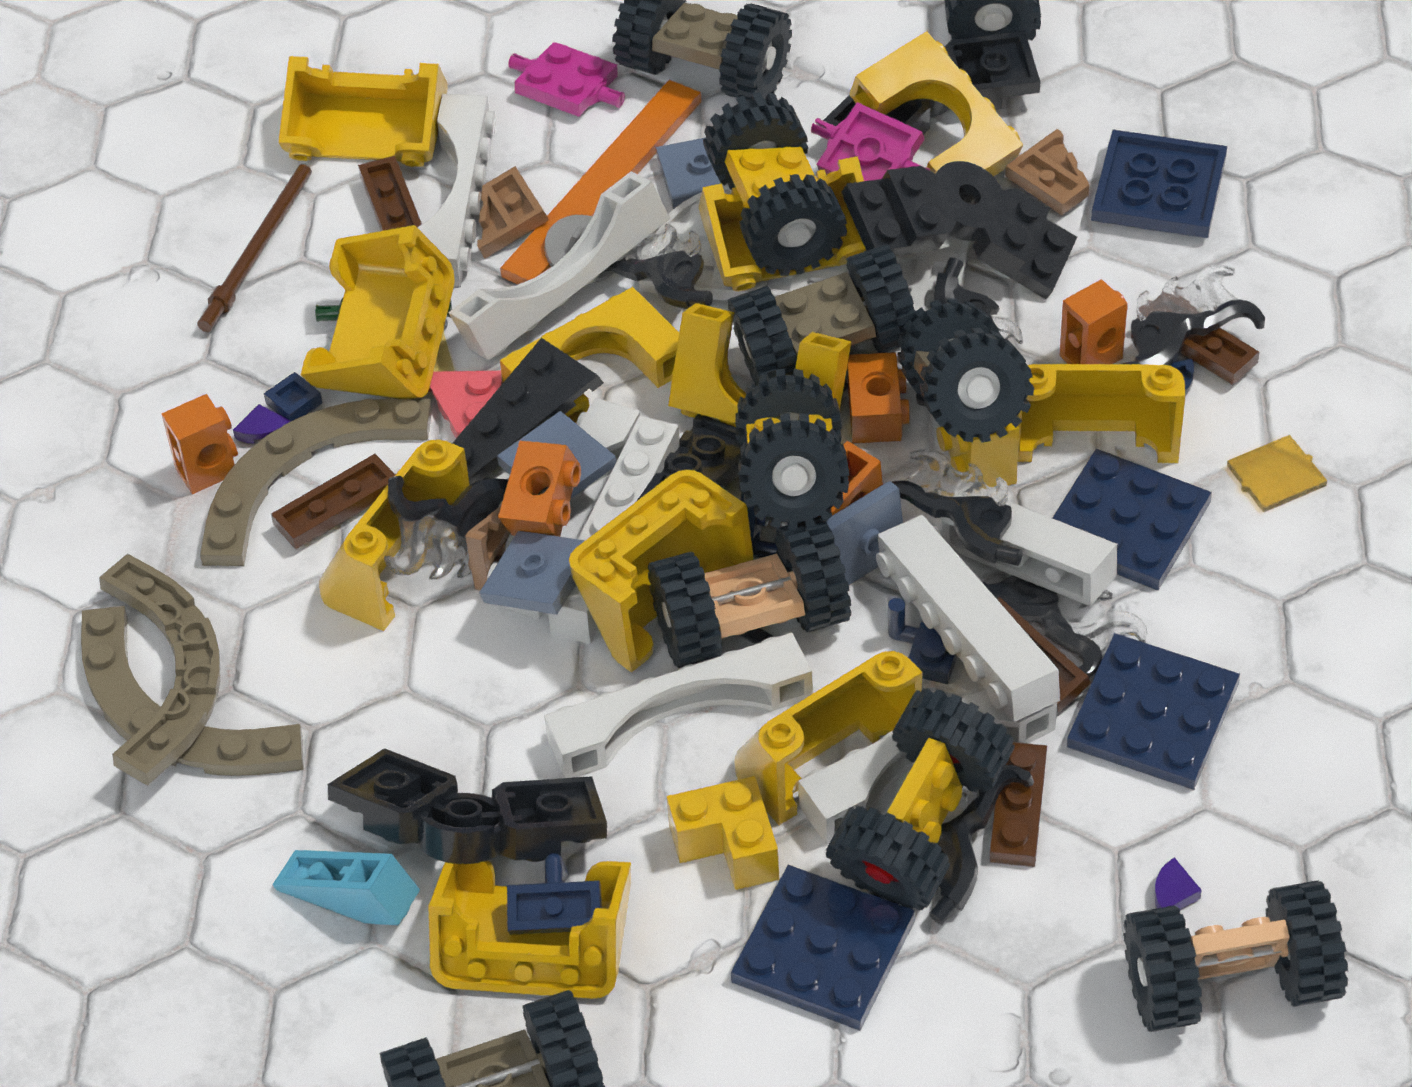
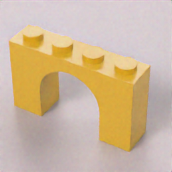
(926, 72)
(620, 326)
(702, 371)

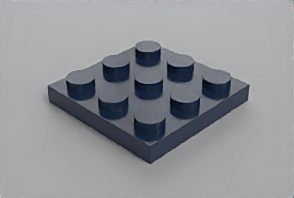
(1159, 183)
(1136, 509)
(1153, 711)
(823, 947)

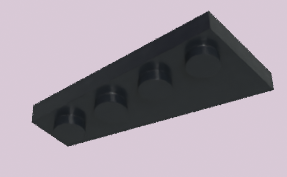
(530, 395)
(706, 448)

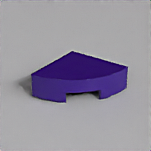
(258, 424)
(1175, 886)

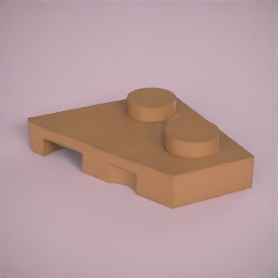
(1050, 174)
(507, 212)
(485, 546)

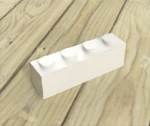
(1053, 555)

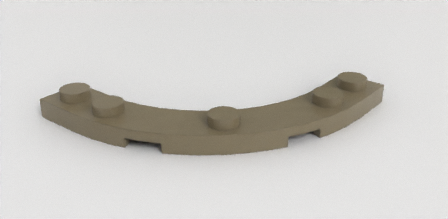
(286, 448)
(196, 667)
(130, 708)

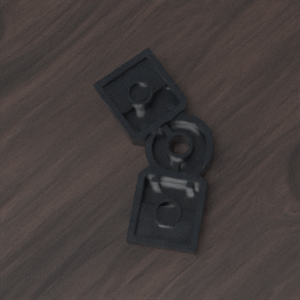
(996, 65)
(920, 209)
(422, 805)

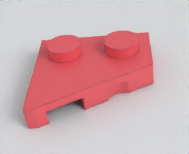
(463, 394)

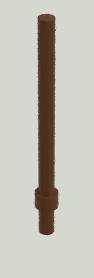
(224, 295)

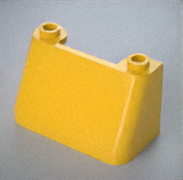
(361, 113)
(721, 219)
(388, 316)
(1105, 399)
(673, 518)
(352, 577)
(862, 699)
(477, 952)

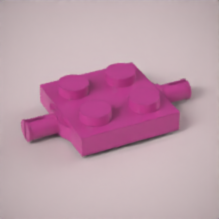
(566, 79)
(871, 136)

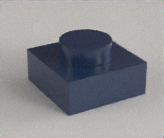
(293, 397)

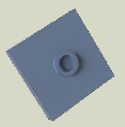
(685, 169)
(560, 429)
(858, 529)
(532, 573)

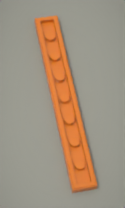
(626, 154)

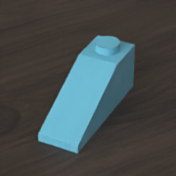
(353, 884)

